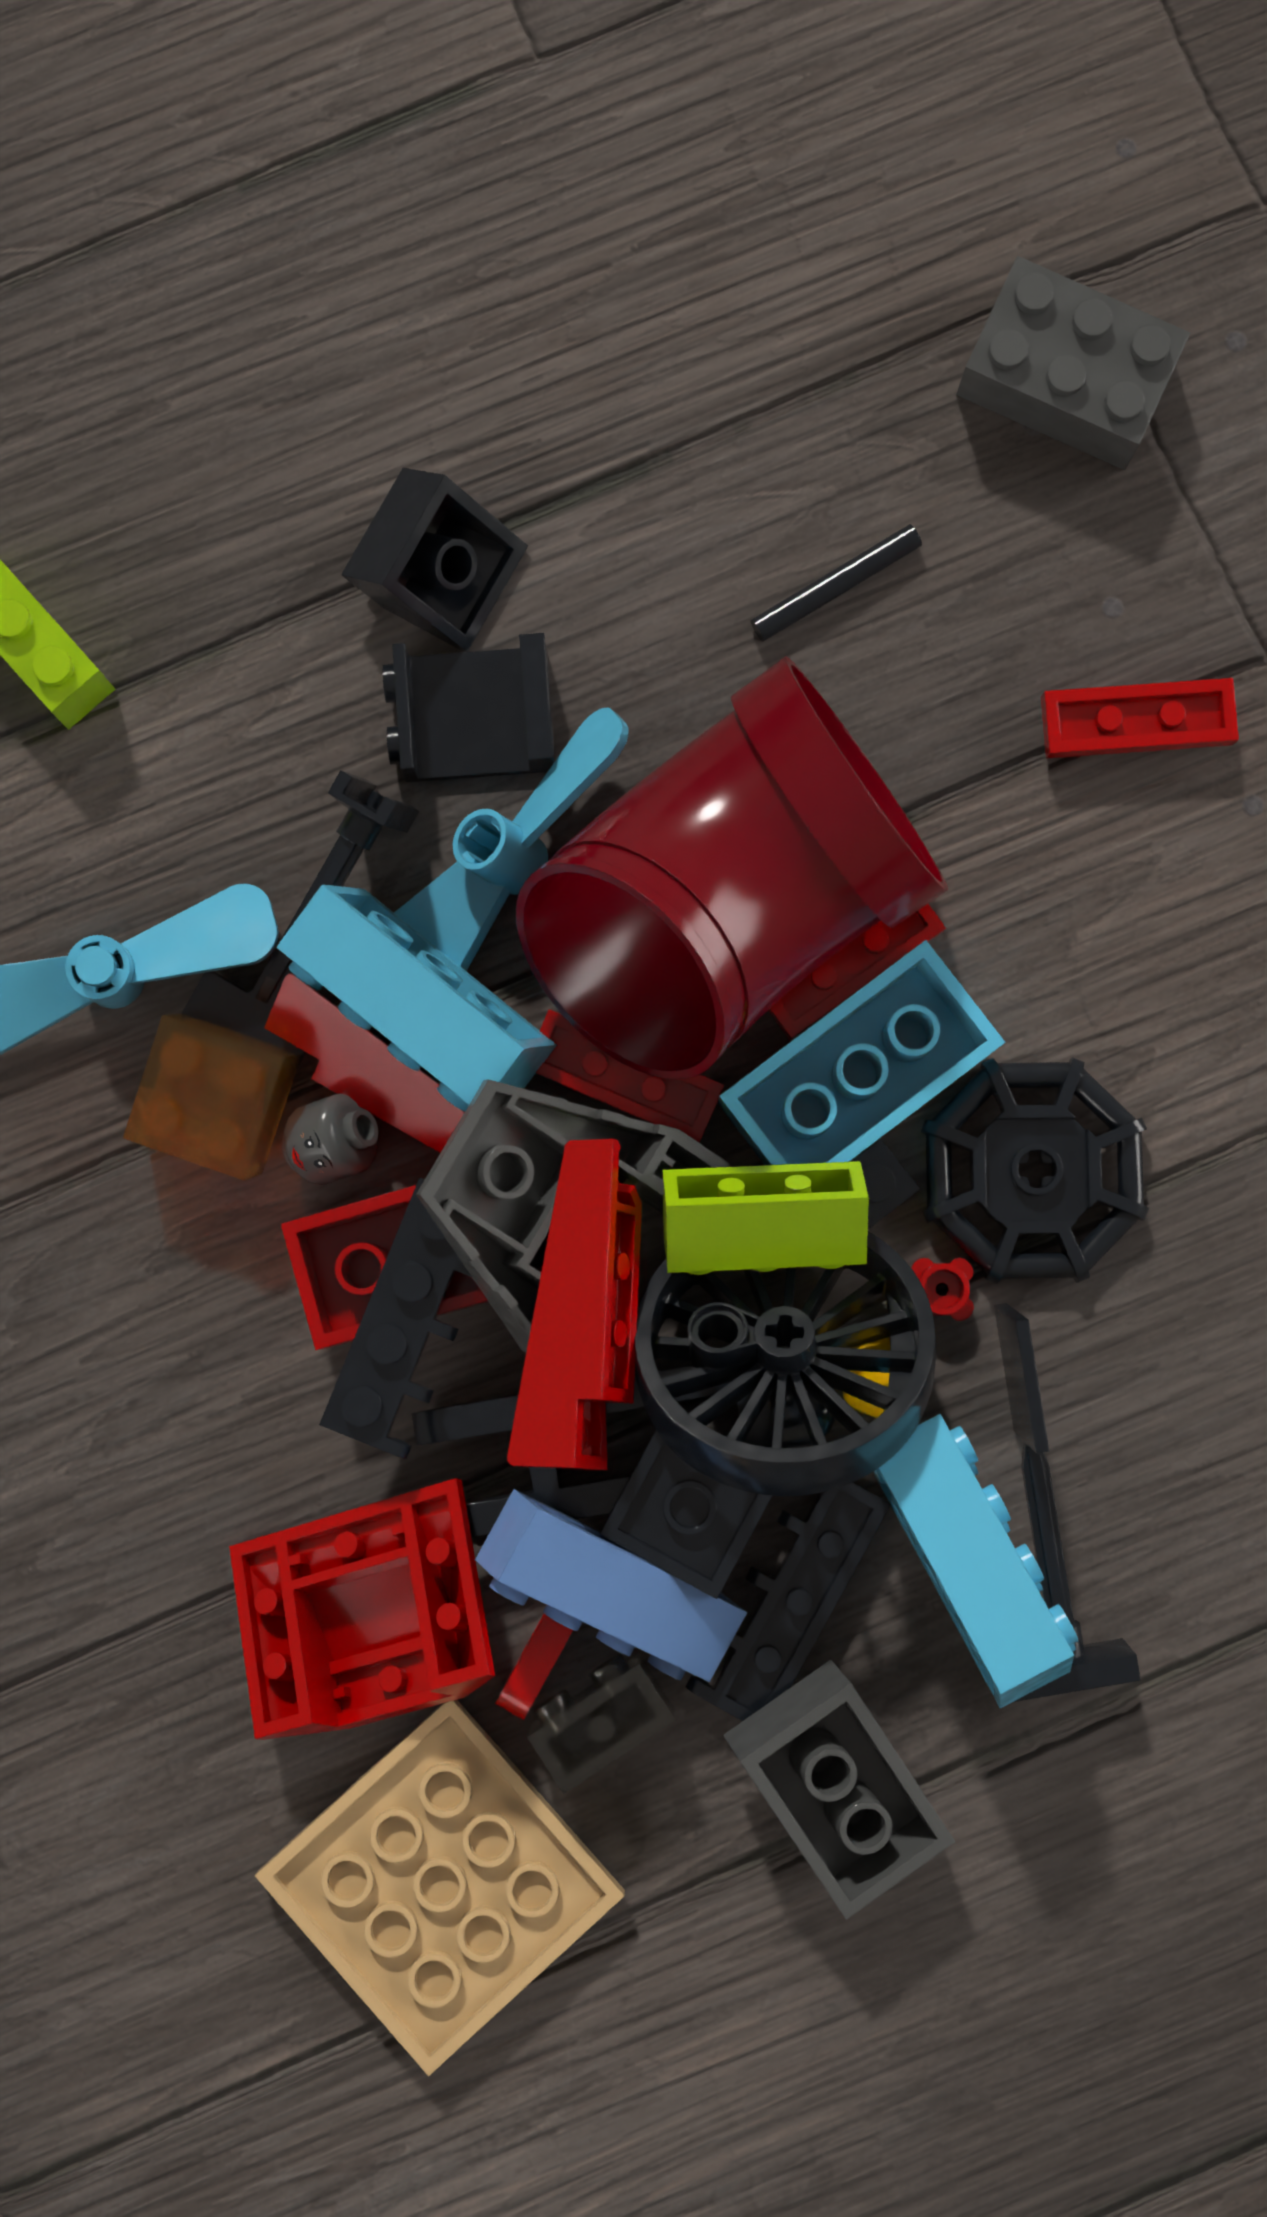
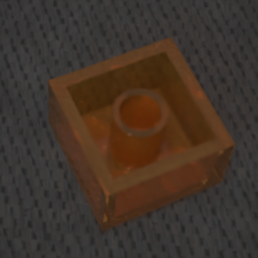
(211, 1096)

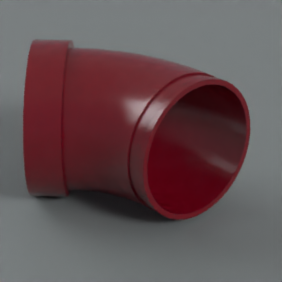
(722, 882)

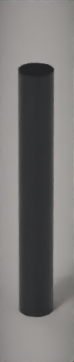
(836, 582)

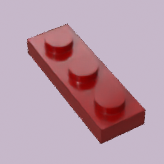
(1139, 718)
(852, 970)
(663, 1101)

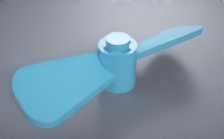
(500, 853)
(214, 935)

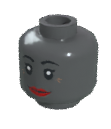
(330, 1140)

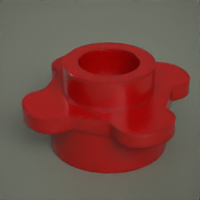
(955, 1277)

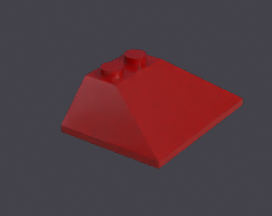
(362, 1614)

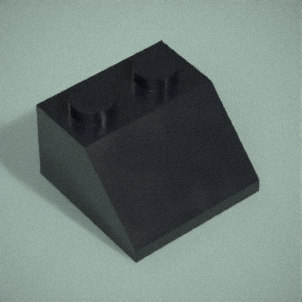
(435, 557)

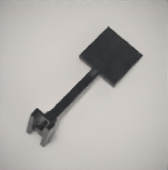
(247, 1012)
(1093, 1663)

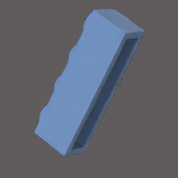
(607, 1587)

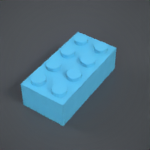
(411, 994)
(862, 1066)
(974, 1565)

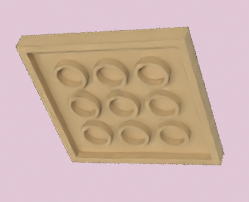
(440, 1884)

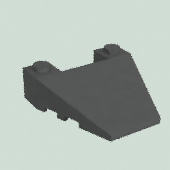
(501, 1177)

